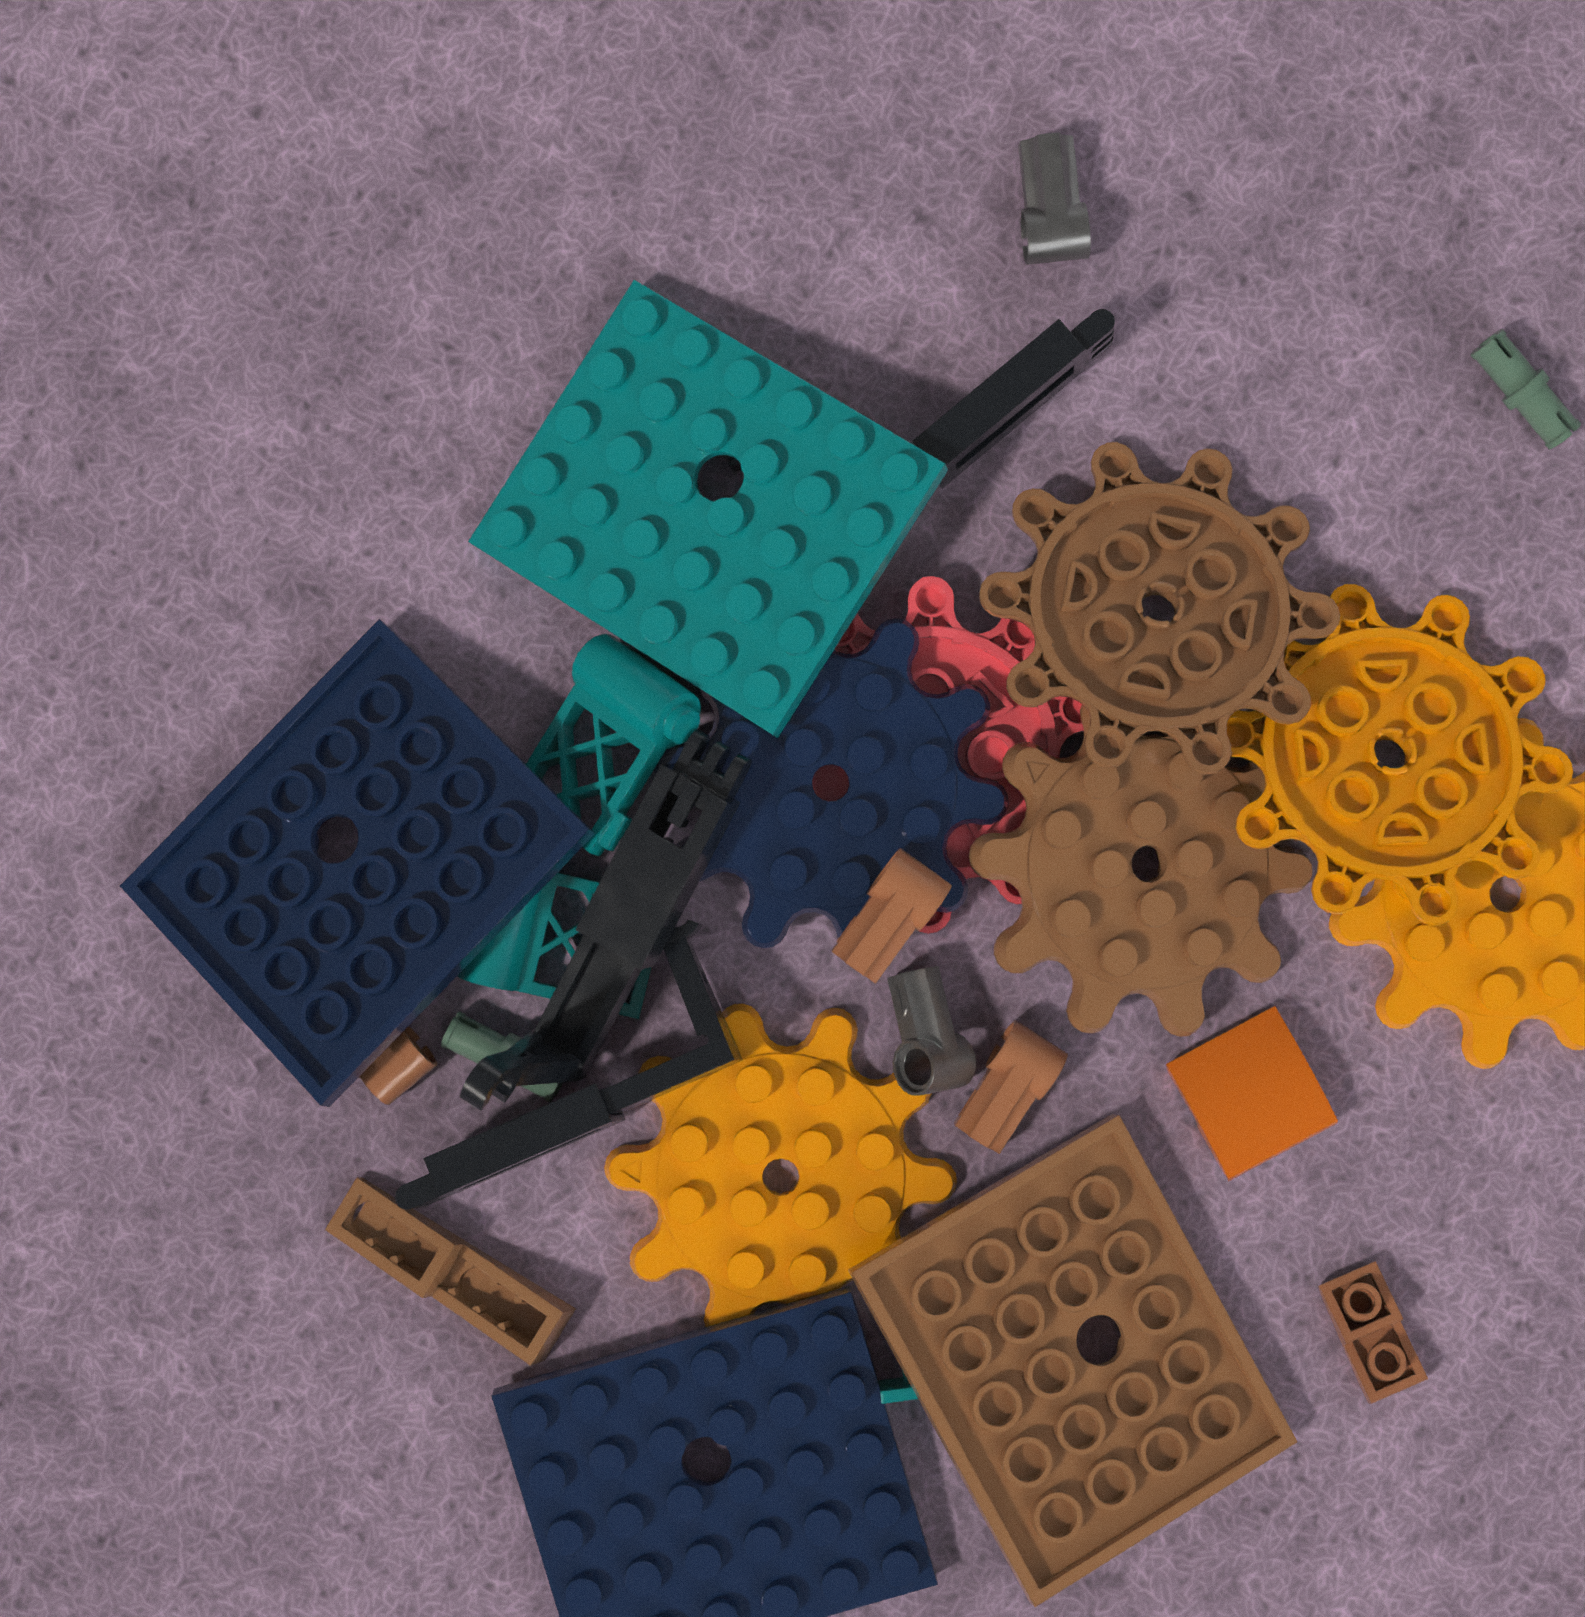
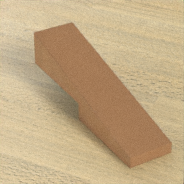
(451, 1271)

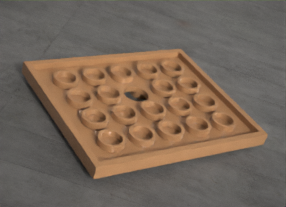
(1056, 1448)

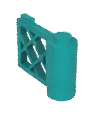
(637, 704)
(514, 952)

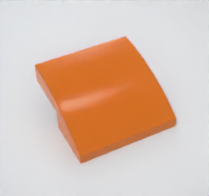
(1252, 1093)

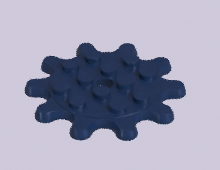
(900, 794)

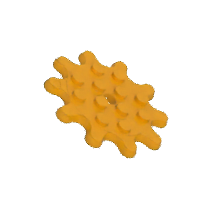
(1459, 768)
(1487, 961)
(774, 1105)

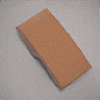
(1372, 1332)

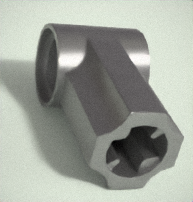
(1053, 214)
(930, 1052)

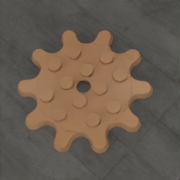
(1173, 543)
(1092, 909)

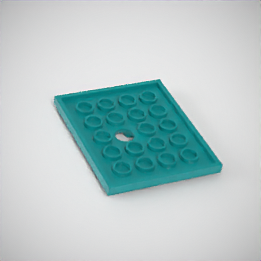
(722, 590)

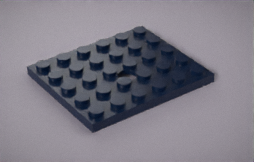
(354, 950)
(796, 1526)

